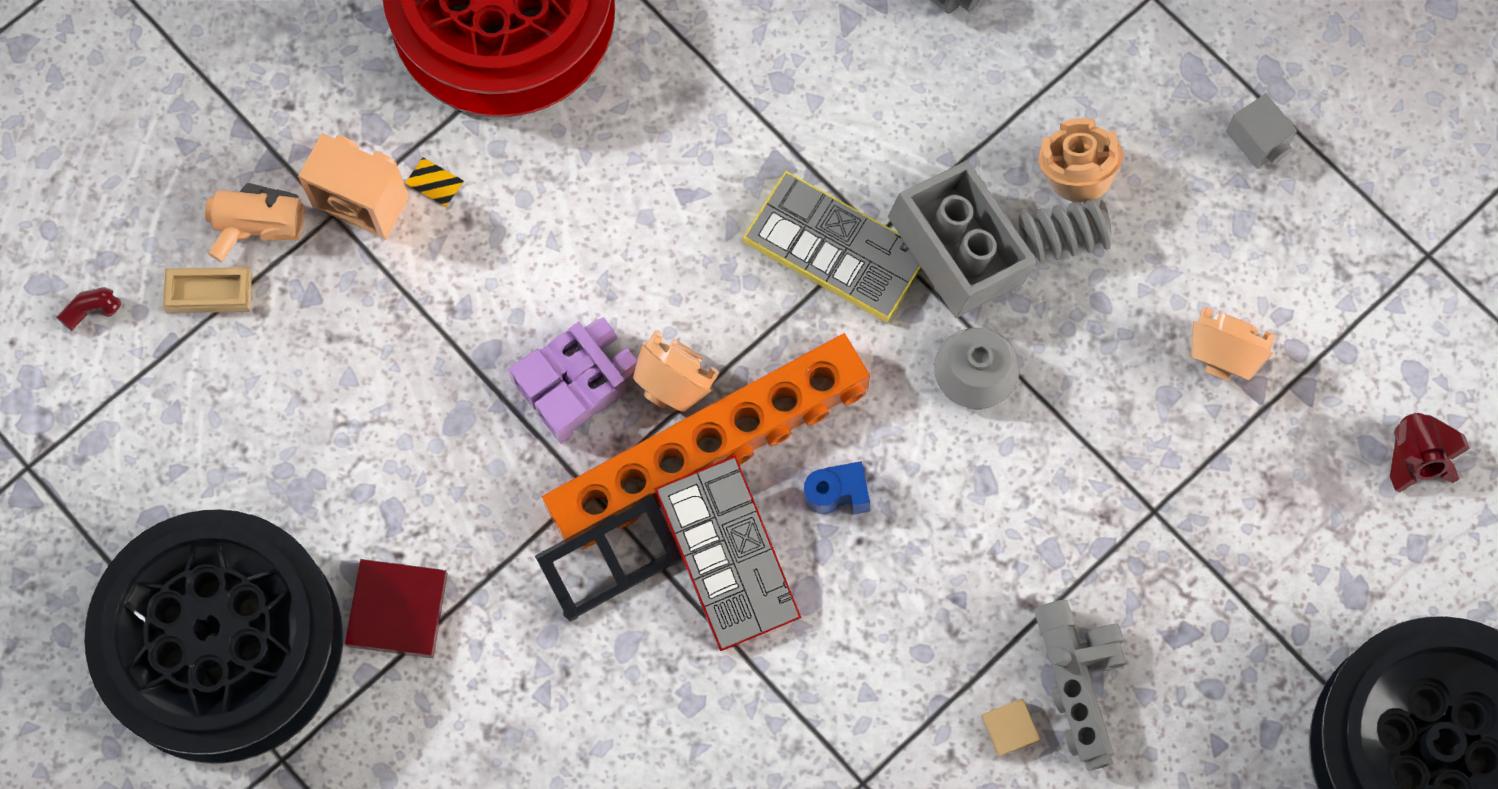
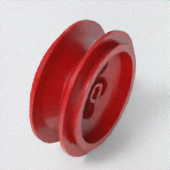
(503, 72)

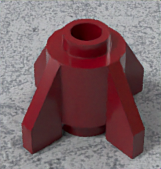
(1425, 448)

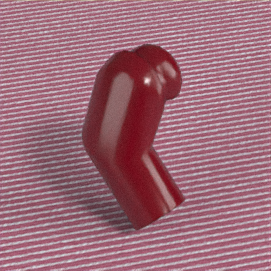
(86, 302)

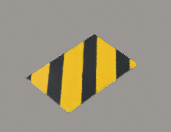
(434, 182)

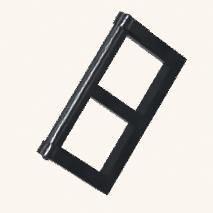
(597, 532)

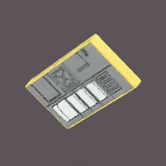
(834, 246)

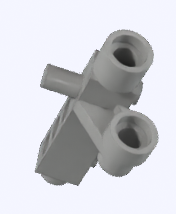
(1075, 689)

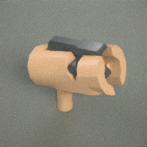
(253, 212)

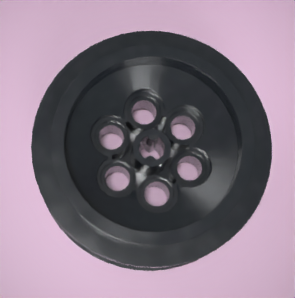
(1432, 657)
(256, 700)

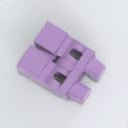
(566, 406)

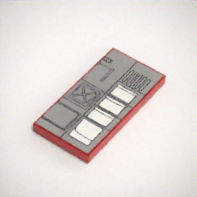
(727, 553)

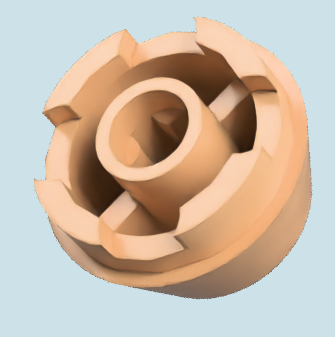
(1080, 159)
(1229, 345)
(672, 374)

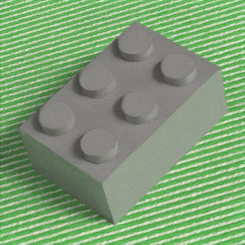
(961, 238)

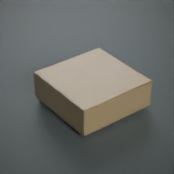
(1010, 728)

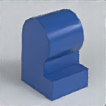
(837, 486)

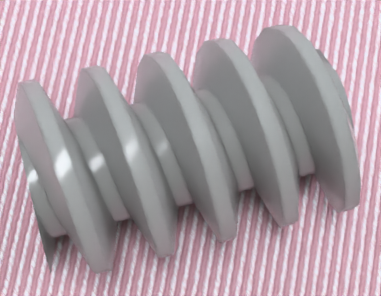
(1066, 228)

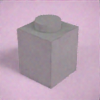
(1262, 131)

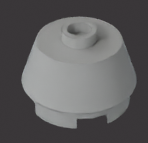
(976, 368)

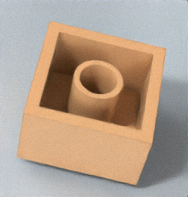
(354, 185)

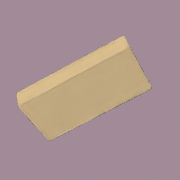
(207, 290)

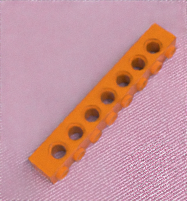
(832, 360)

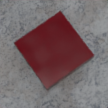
(396, 608)

